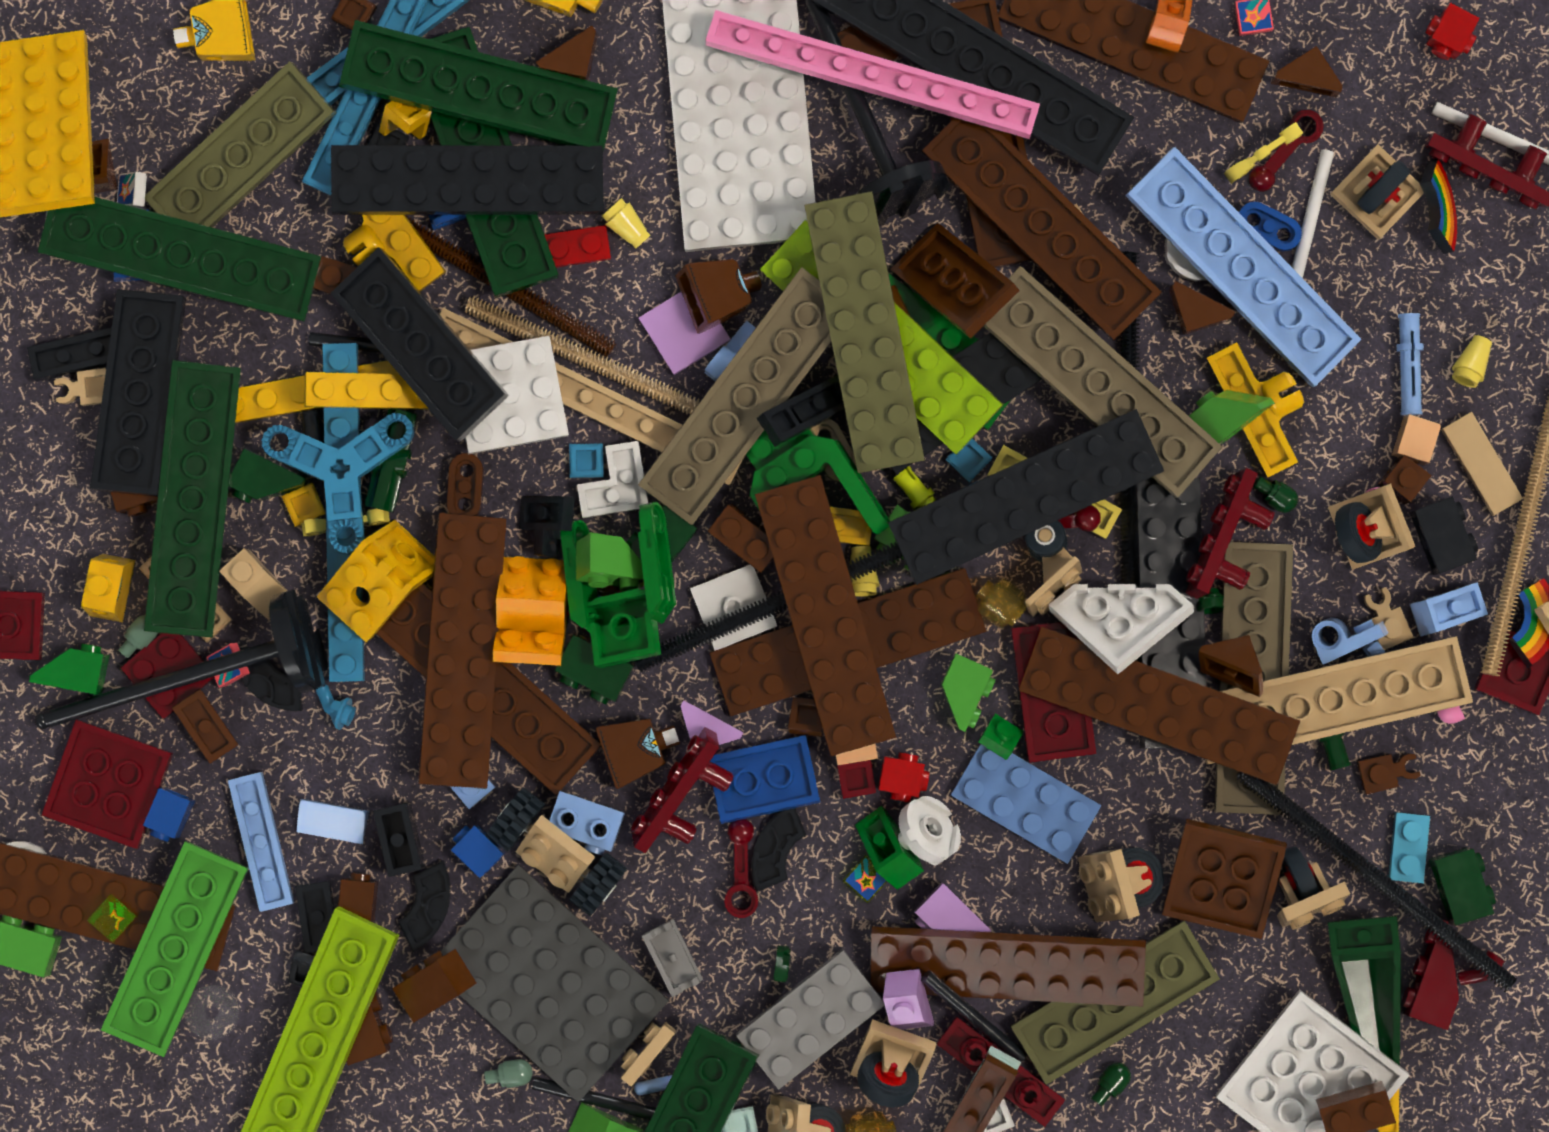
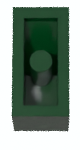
(261, 478)

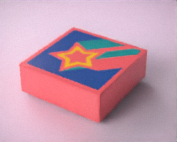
(1253, 16)
(232, 676)

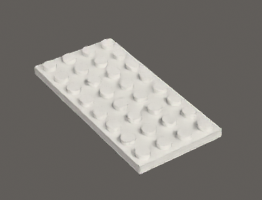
(736, 130)

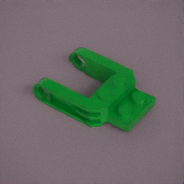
(807, 457)
(625, 622)

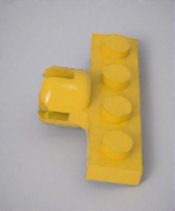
(400, 242)
(1264, 431)

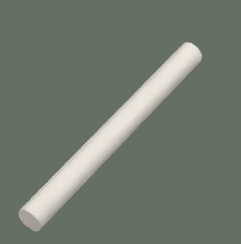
(1489, 132)
(1312, 211)

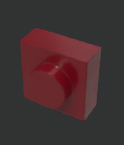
(856, 779)

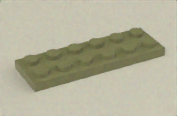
(243, 150)
(1068, 1034)

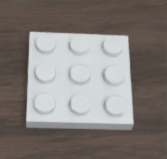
(534, 401)

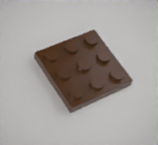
(1224, 878)

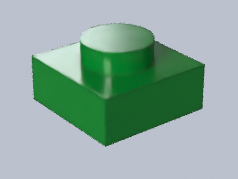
(1000, 736)

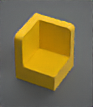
(406, 117)

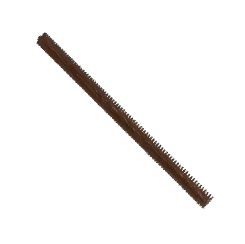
(522, 297)

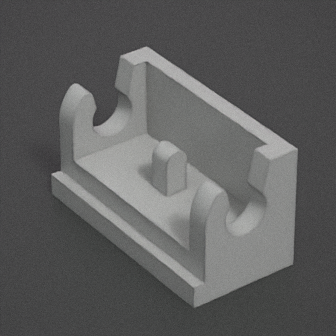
(672, 957)

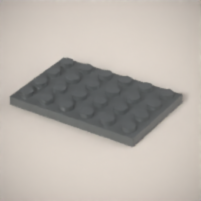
(552, 983)

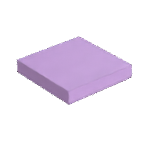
(676, 335)

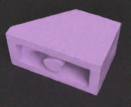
(947, 912)
(907, 1000)

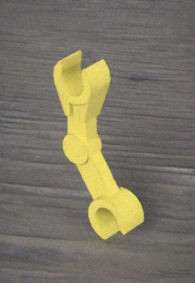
(1243, 167)
(318, 526)

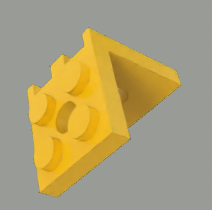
(385, 565)

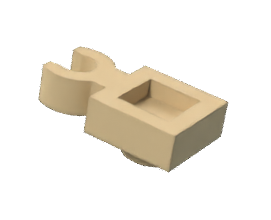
(88, 387)
(1393, 619)

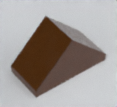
(572, 57)
(1309, 74)
(103, 167)
(1197, 310)
(1233, 663)

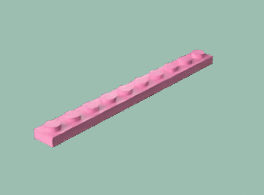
(872, 74)

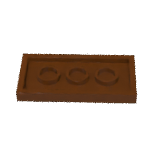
(954, 280)

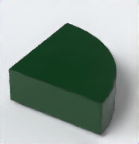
(782, 963)

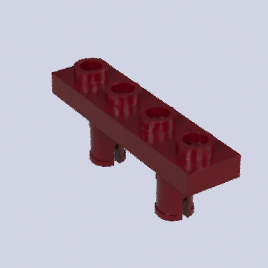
(1501, 179)
(1214, 545)
(681, 778)
(1026, 1089)

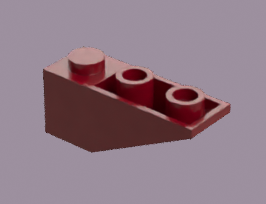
(1435, 987)

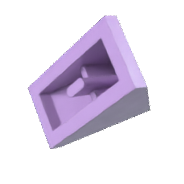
(698, 719)

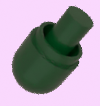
(1277, 494)
(1112, 1082)

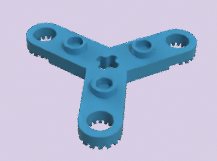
(359, 454)

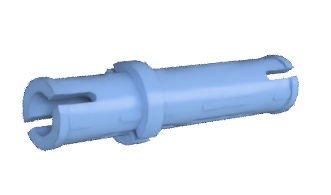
(1410, 363)

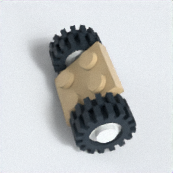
(555, 852)

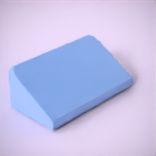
(332, 821)

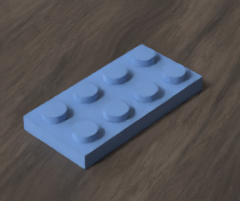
(1026, 801)

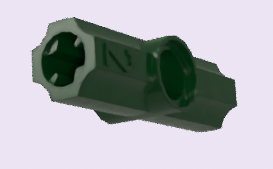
(388, 475)

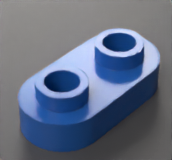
(1270, 222)

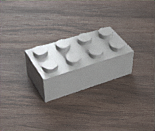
(810, 1018)

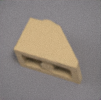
(252, 580)

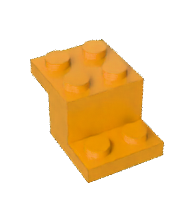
(531, 611)

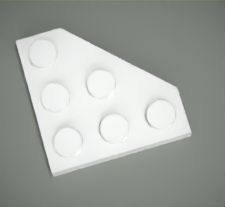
(1121, 619)

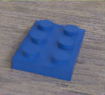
(766, 779)

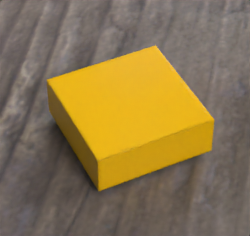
(304, 504)

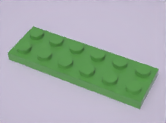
(174, 949)

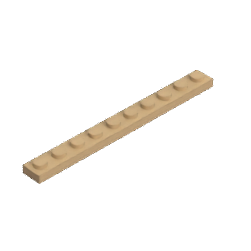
(586, 395)

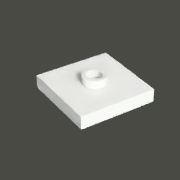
(729, 594)

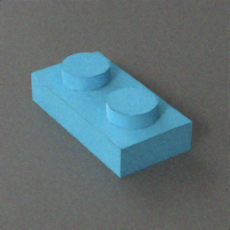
(1409, 847)

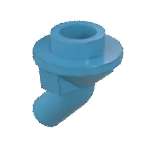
(340, 711)

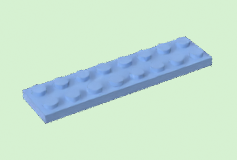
(1243, 267)

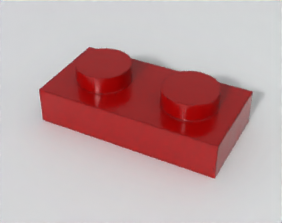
(579, 246)

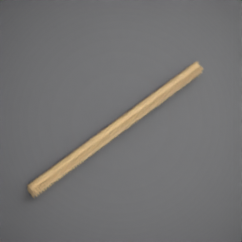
(583, 357)
(1518, 551)

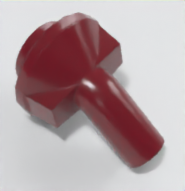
(1475, 976)

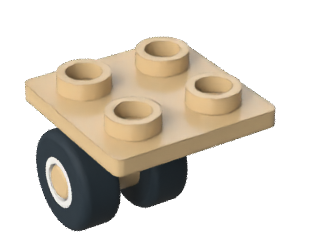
(1059, 567)

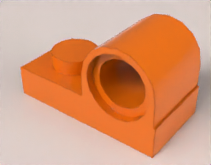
(1169, 24)

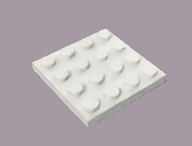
(1301, 1060)

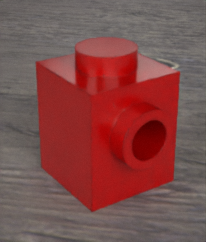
(1451, 32)
(903, 777)

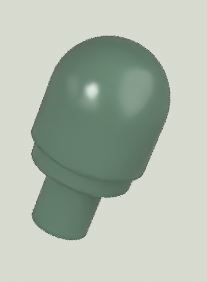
(136, 637)
(510, 1073)

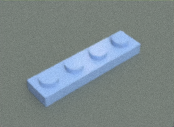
(261, 841)

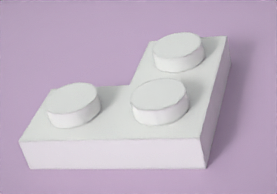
(622, 490)

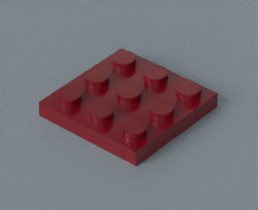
(106, 783)

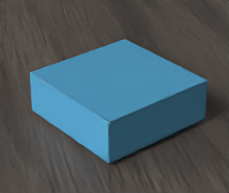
(586, 460)
(969, 460)

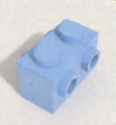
(586, 818)

